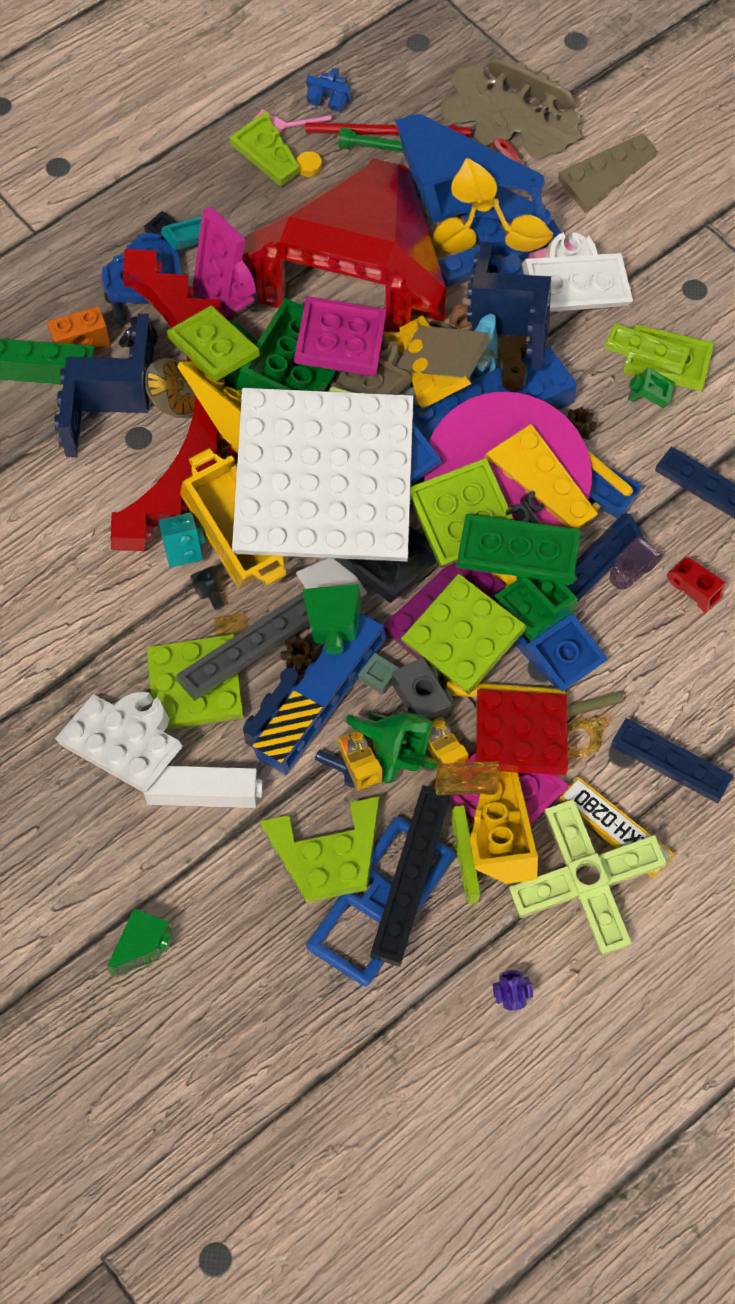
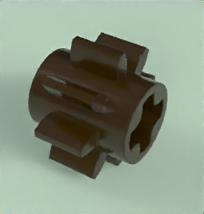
(582, 421)
(294, 653)

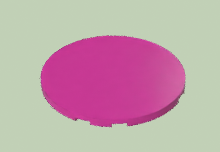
(493, 418)

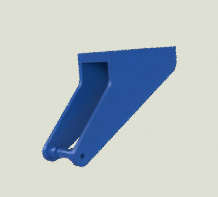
(436, 156)

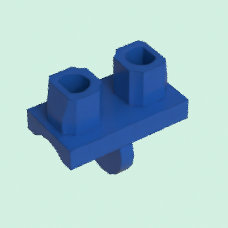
(329, 86)

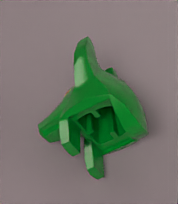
(397, 741)

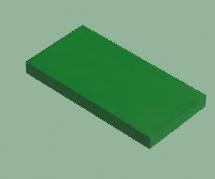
(519, 548)

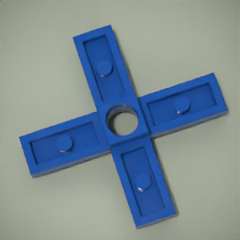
(458, 266)

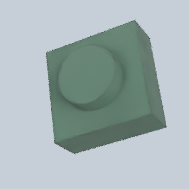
(377, 673)

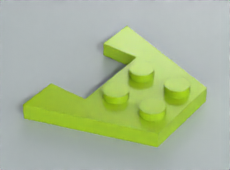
(329, 863)

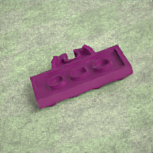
(420, 602)

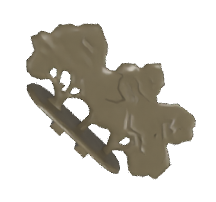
(505, 112)

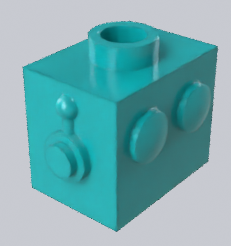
(181, 539)

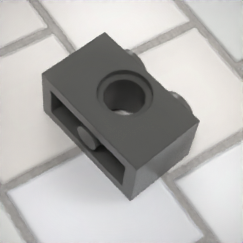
(418, 677)

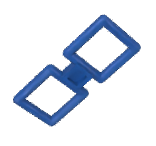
(373, 903)

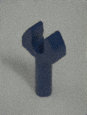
(335, 763)

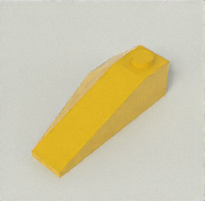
(503, 835)

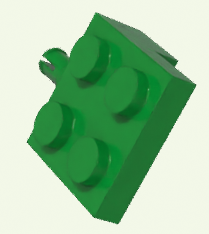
(537, 603)

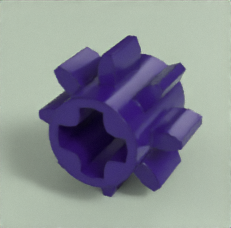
(512, 990)

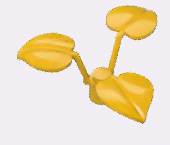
(478, 186)

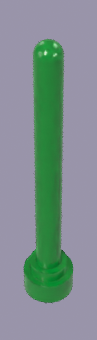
(349, 138)

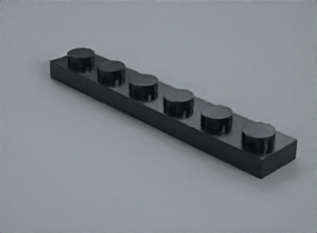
(410, 877)

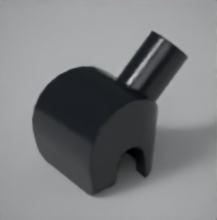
(208, 585)

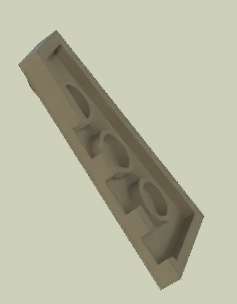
(599, 174)

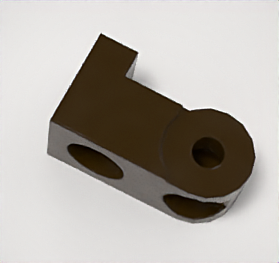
(512, 369)

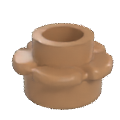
(458, 316)

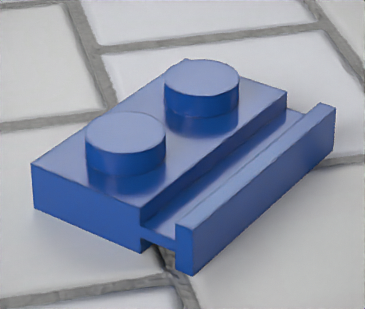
(609, 497)

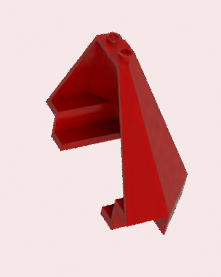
(361, 229)

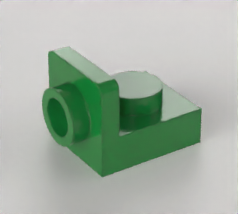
(652, 387)

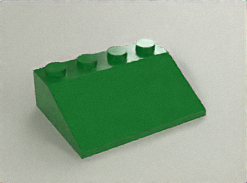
(277, 351)

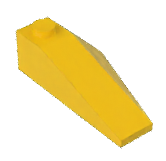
(220, 402)

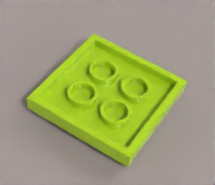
(446, 501)
(463, 633)
(217, 705)

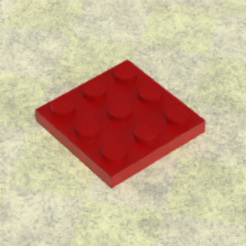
(522, 731)

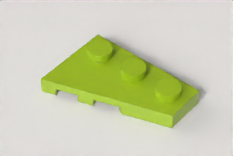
(265, 149)

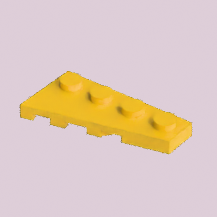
(427, 387)
(536, 469)

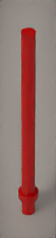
(370, 129)

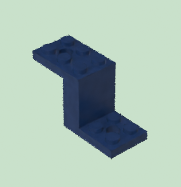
(516, 300)
(103, 386)

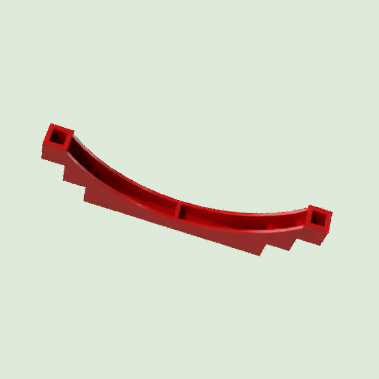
(175, 302)

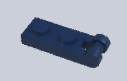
(269, 705)

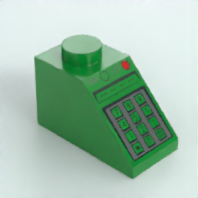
(140, 943)

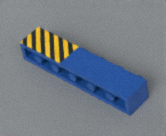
(316, 698)

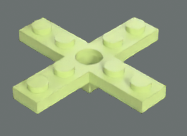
(597, 898)

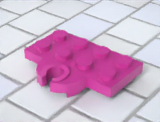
(220, 266)

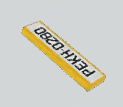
(608, 819)

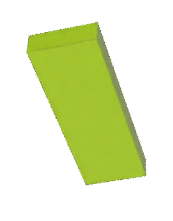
(647, 348)
(464, 853)

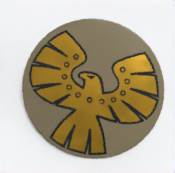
(169, 388)

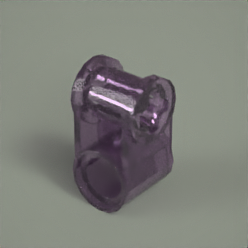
(633, 563)

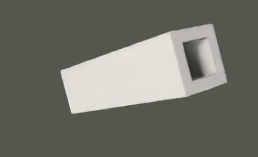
(205, 787)

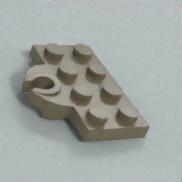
(388, 378)

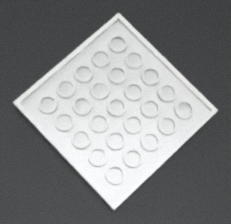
(323, 475)

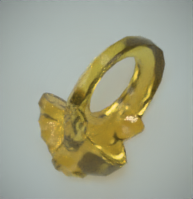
(595, 729)

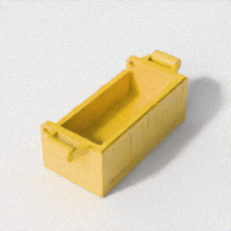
(212, 503)

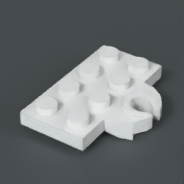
(581, 276)
(123, 738)

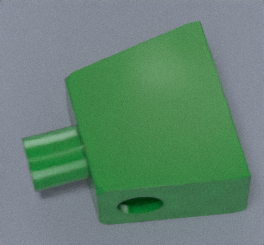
(333, 615)

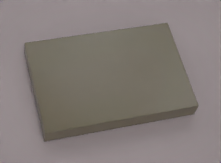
(447, 351)

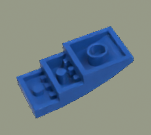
(563, 652)

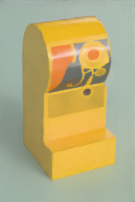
(444, 745)
(359, 760)

